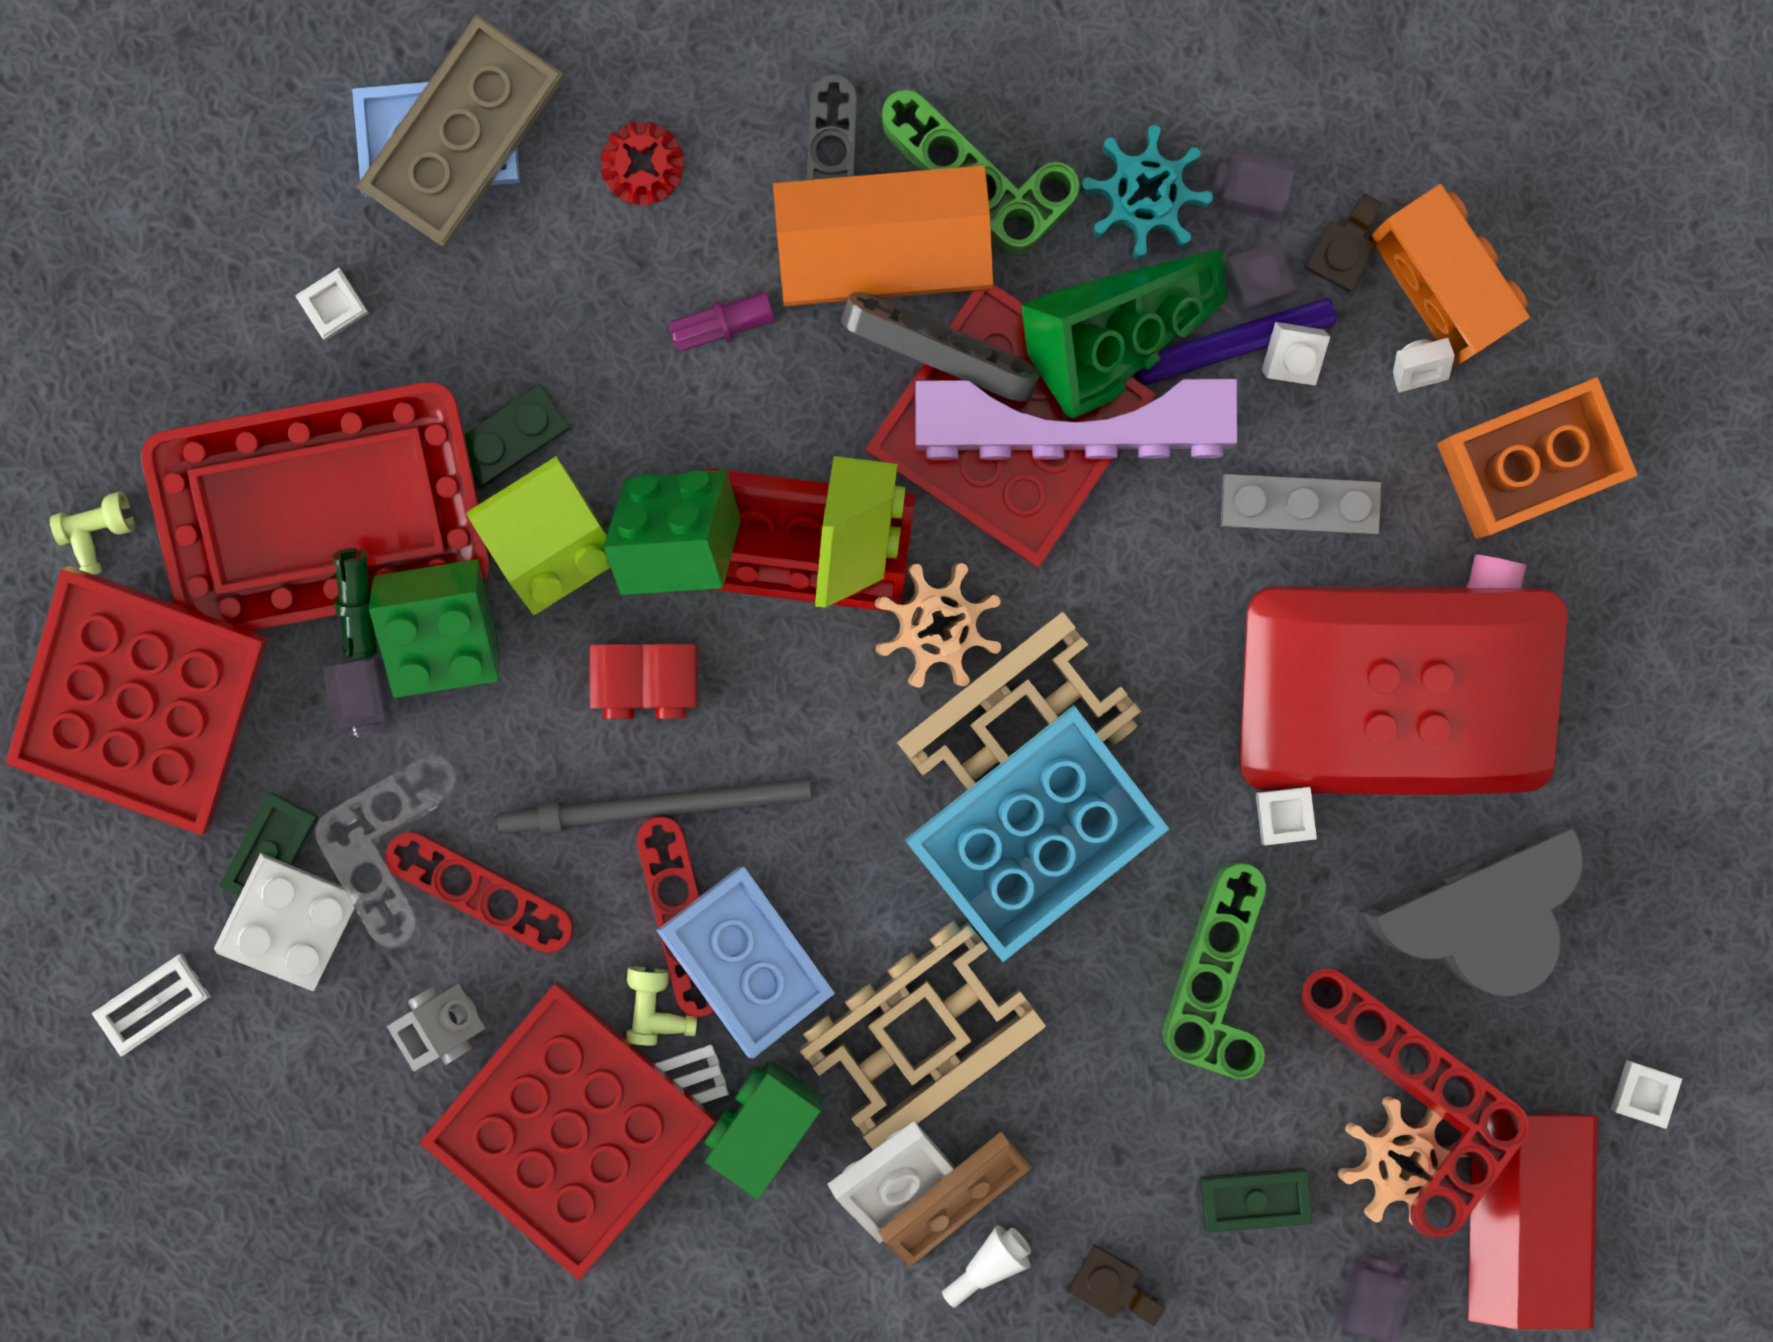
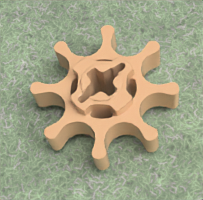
(928, 601)
(1393, 1181)

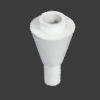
(997, 1259)

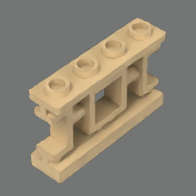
(995, 698)
(947, 1069)

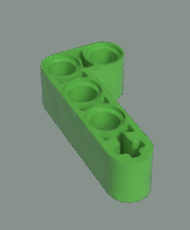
(1008, 200)
(1225, 964)

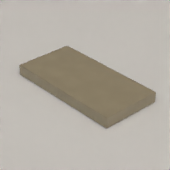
(461, 131)

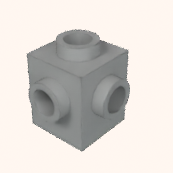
(436, 1027)

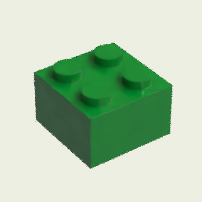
(673, 532)
(435, 628)
(763, 1130)

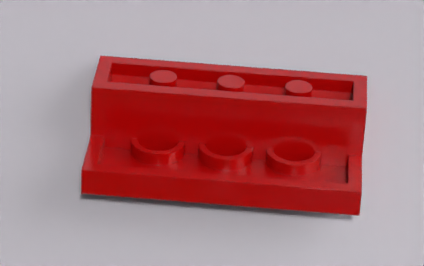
(781, 542)
(1537, 1227)

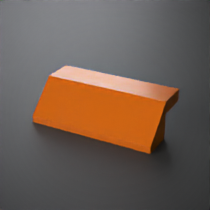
(884, 235)

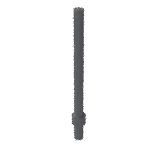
(552, 817)

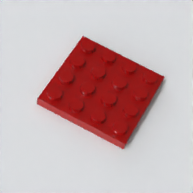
(1015, 499)
(135, 700)
(568, 1130)

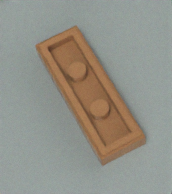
(955, 1199)

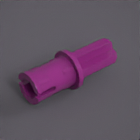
(721, 321)

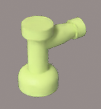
(77, 528)
(646, 1021)

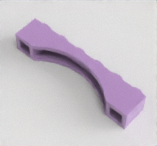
(963, 417)

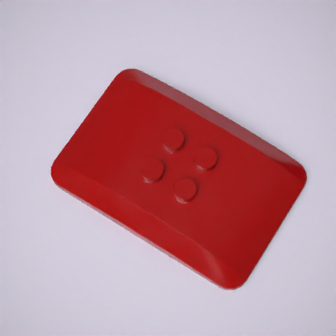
(270, 496)
(1402, 689)

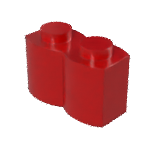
(644, 678)

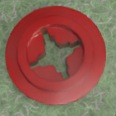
(642, 187)

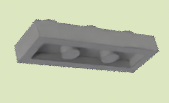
(1300, 504)

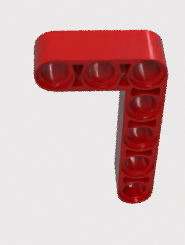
(1428, 1089)

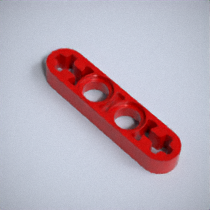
(477, 898)
(663, 911)

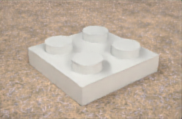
(285, 922)
(890, 1178)

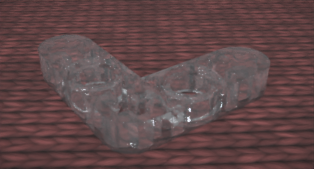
(364, 850)

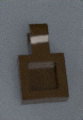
(1343, 249)
(1109, 1283)

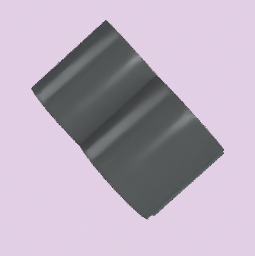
(1489, 915)

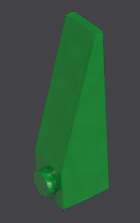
(1106, 329)

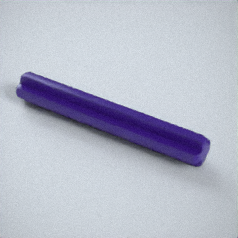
(1234, 341)

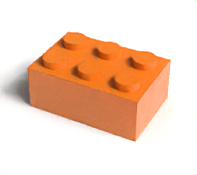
(1450, 273)
(1536, 458)

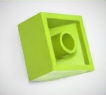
(857, 527)
(543, 535)

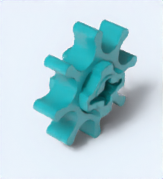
(1147, 170)

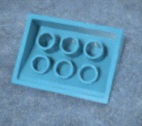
(1037, 833)

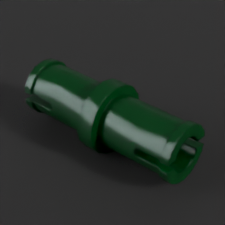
(353, 603)

